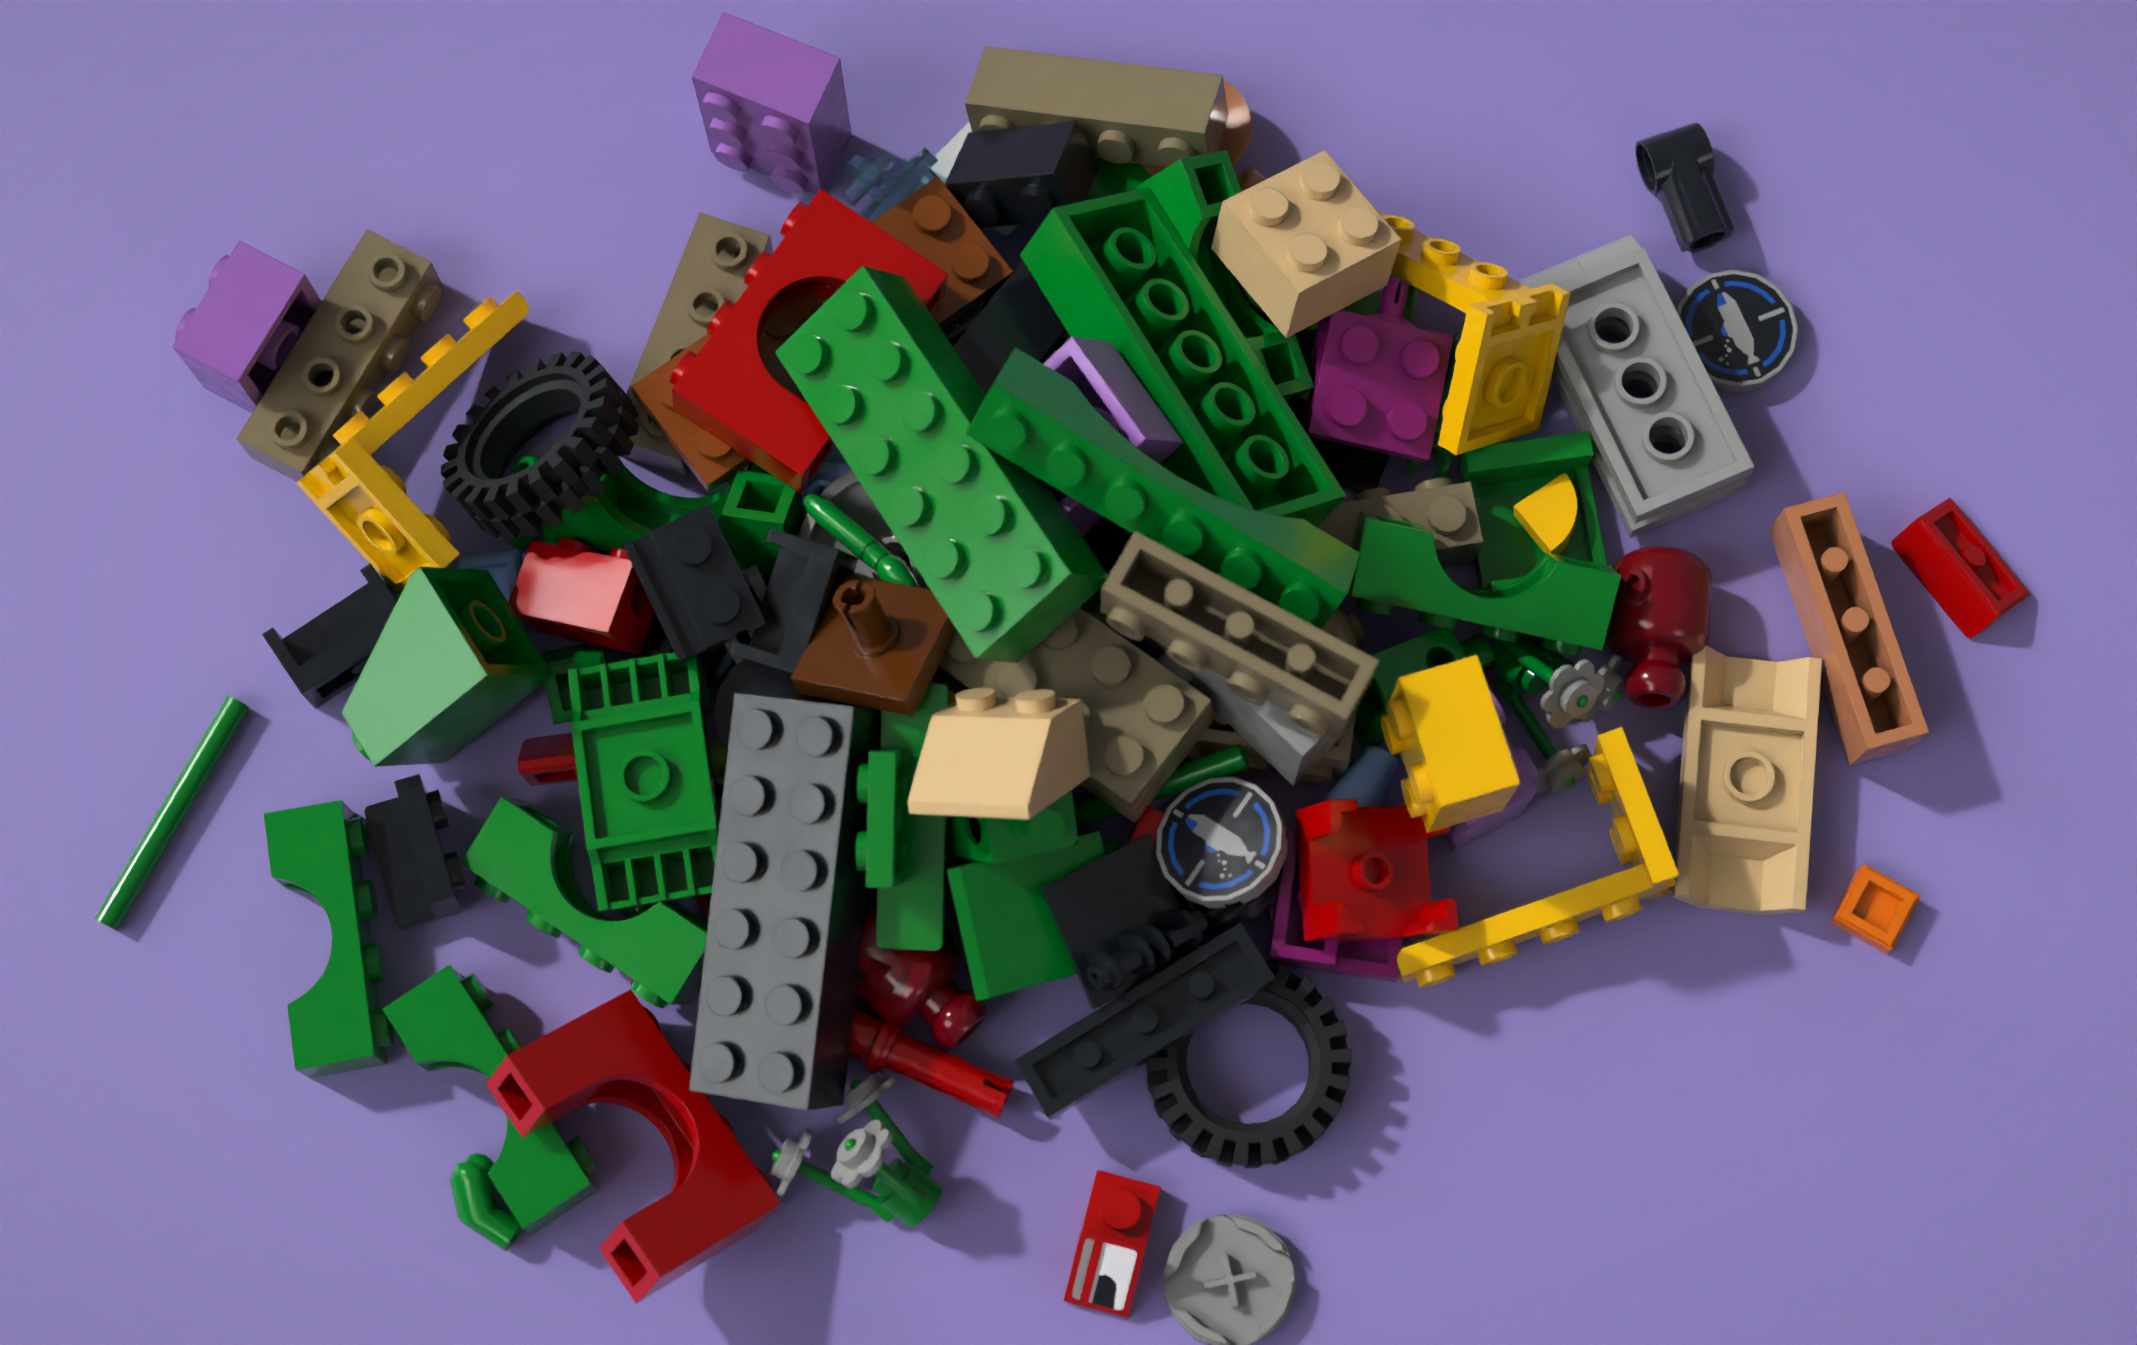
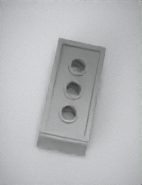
(1623, 296)

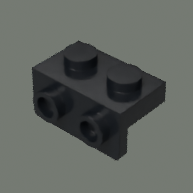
(411, 857)

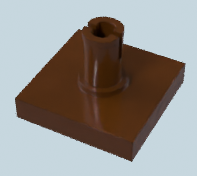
(876, 646)

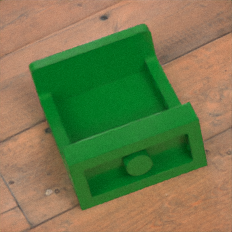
(1509, 473)

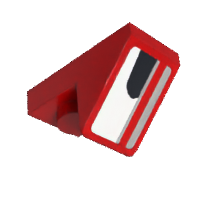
(1112, 1243)

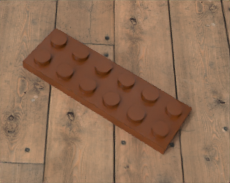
(924, 221)

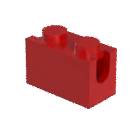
(582, 596)

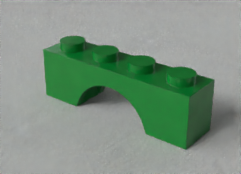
(1192, 200)
(633, 509)
(1557, 600)
(530, 860)
(340, 1018)
(448, 1028)

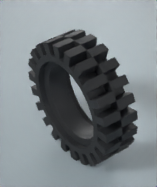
(565, 472)
(1284, 1135)

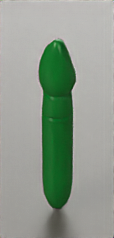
(858, 541)

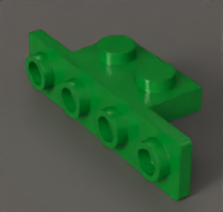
(903, 850)

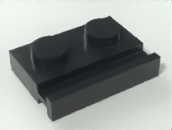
(694, 584)

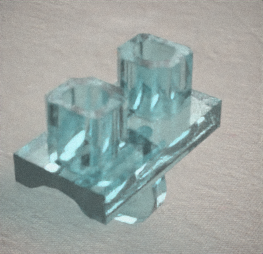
(869, 180)

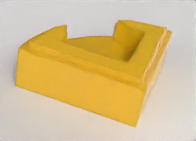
(1549, 514)

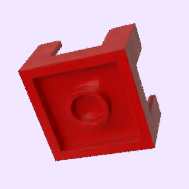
(1367, 874)

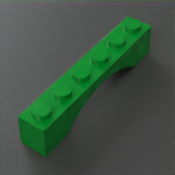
(1060, 437)

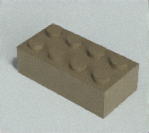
(1134, 709)

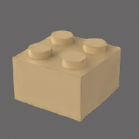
(1305, 243)

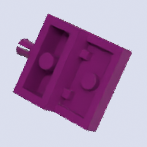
(1377, 379)
(1353, 958)

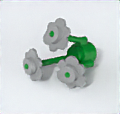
(1573, 693)
(902, 1187)

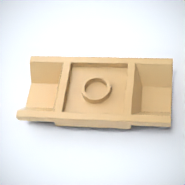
(1747, 783)

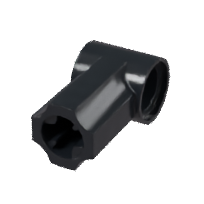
(1681, 171)

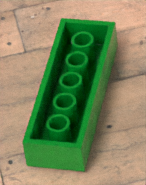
(1130, 280)
(968, 518)

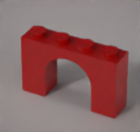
(727, 383)
(626, 1061)

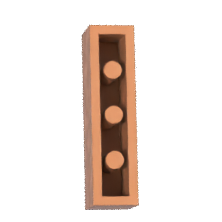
(1848, 629)

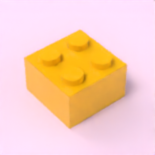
(1449, 745)

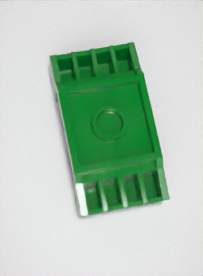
(645, 778)

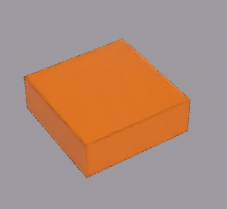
(1874, 908)

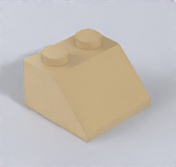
(1000, 755)

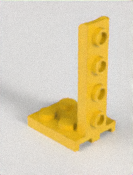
(1504, 343)
(369, 498)
(1635, 839)

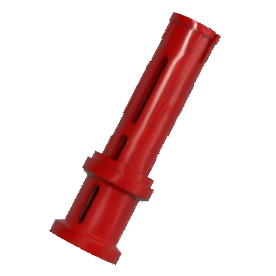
(886, 1046)

